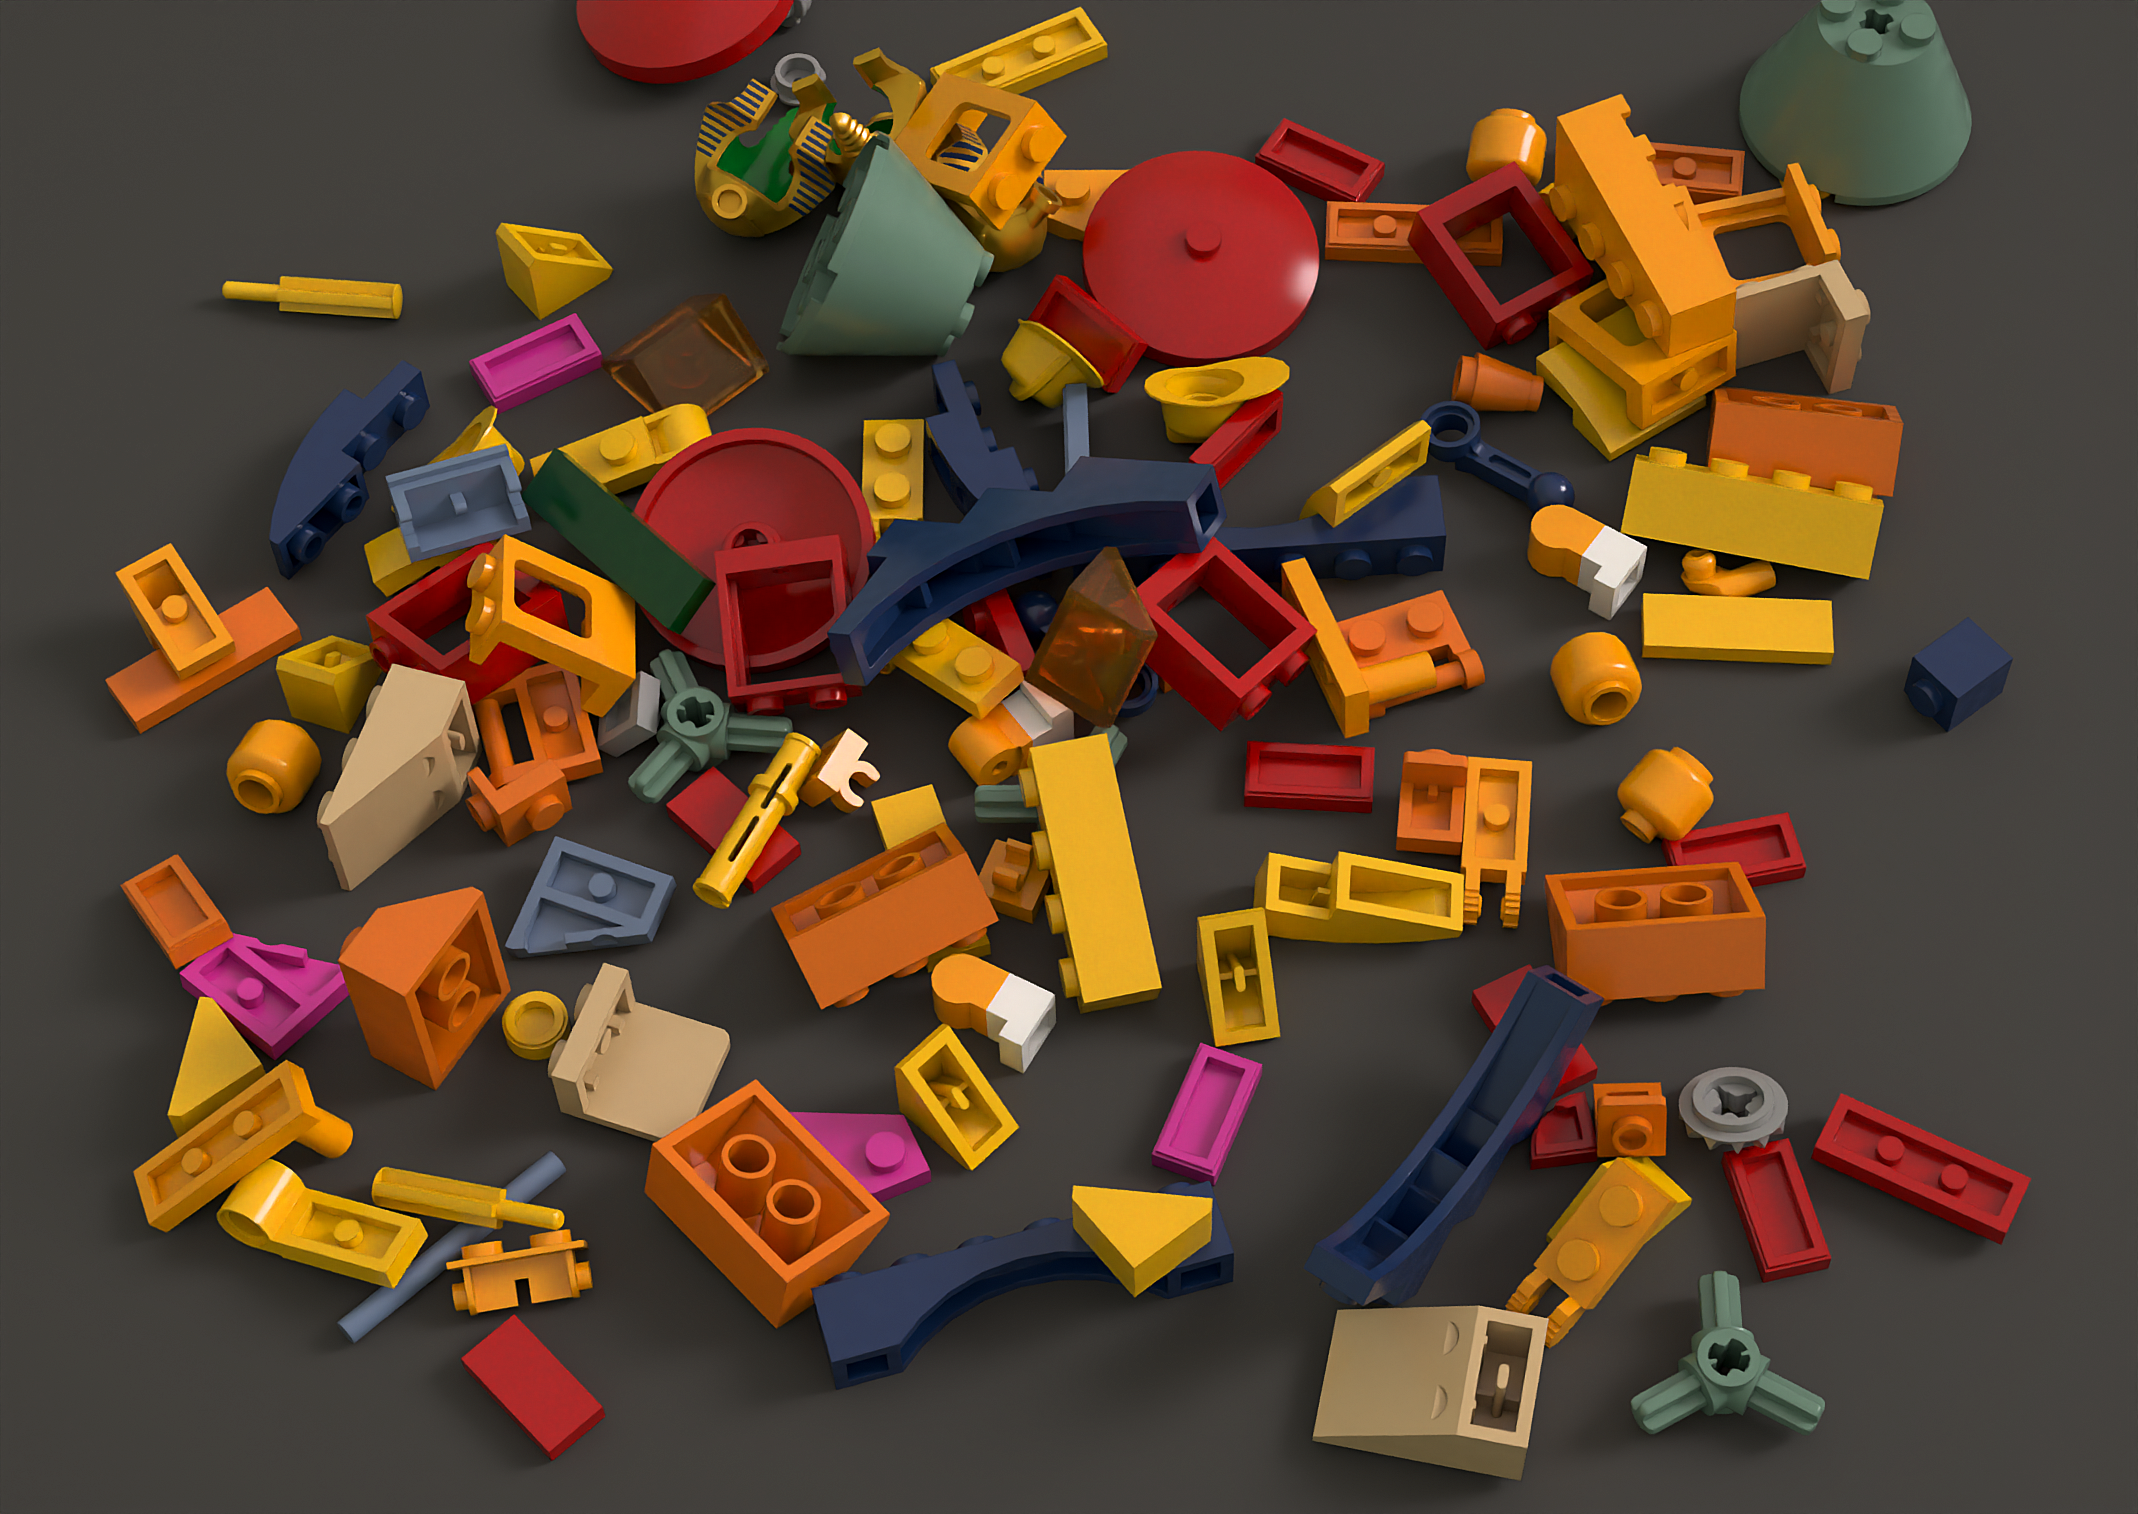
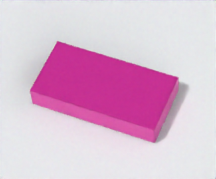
(536, 363)
(1207, 1114)

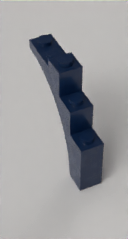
(1011, 535)
(1401, 1229)

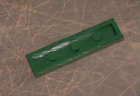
(618, 541)

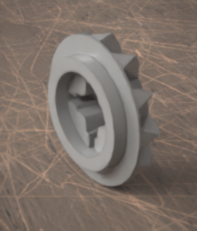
(1739, 1091)

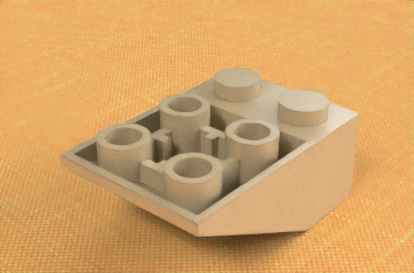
(399, 771)
(1434, 1385)

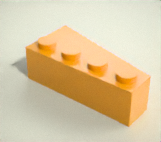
(1638, 229)

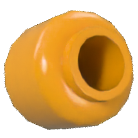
(1505, 138)
(1596, 678)
(273, 766)
(1665, 795)

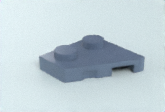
(589, 903)

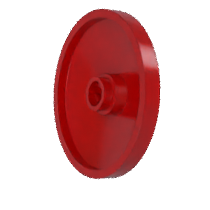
(676, 37)
(1201, 257)
(750, 492)

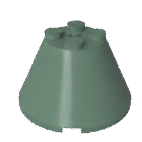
(1859, 102)
(887, 270)

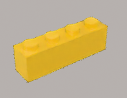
(1753, 515)
(1091, 872)

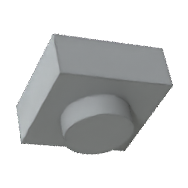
(632, 717)

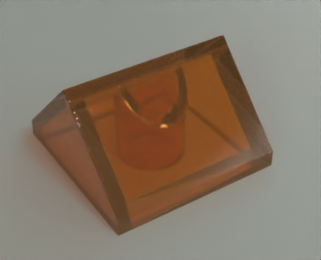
(689, 357)
(1095, 642)

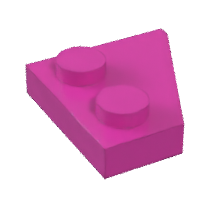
(266, 989)
(872, 1148)

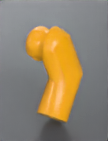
(1708, 579)

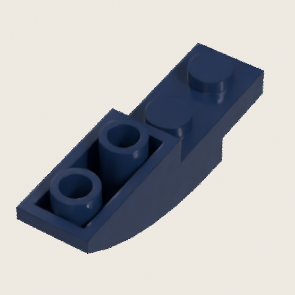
(963, 451)
(326, 474)

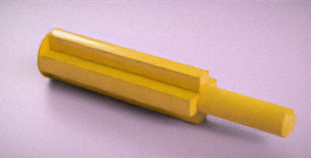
(323, 296)
(457, 1200)

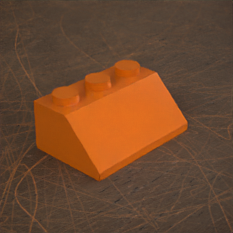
(1806, 436)
(885, 916)
(1658, 931)
(425, 981)
(763, 1200)

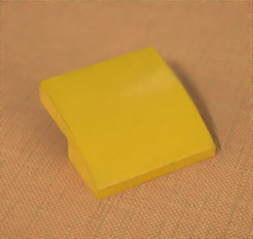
(1597, 399)
(1370, 475)

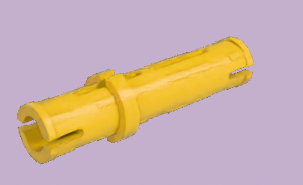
(793, 765)

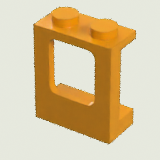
(1010, 166)
(1794, 205)
(1651, 380)
(607, 641)

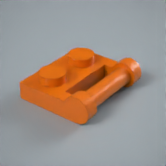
(1411, 628)
(553, 722)

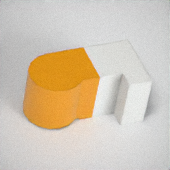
(1586, 555)
(1001, 740)
(995, 1005)

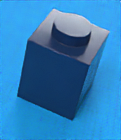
(1957, 674)

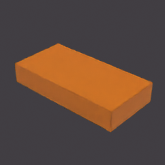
(176, 911)

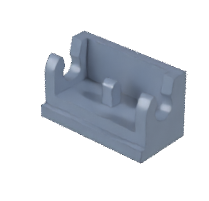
(458, 503)

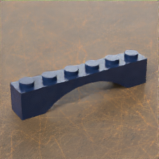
(1390, 535)
(885, 1317)

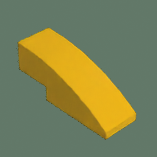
(1358, 900)

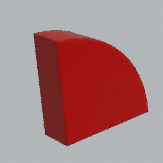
(1564, 1135)

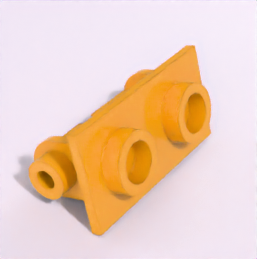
(493, 1274)

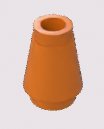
(1495, 385)

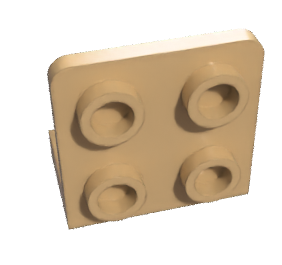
(1804, 311)
(633, 1061)

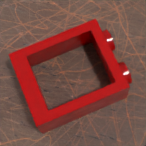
(1473, 206)
(771, 566)
(441, 599)
(1253, 603)

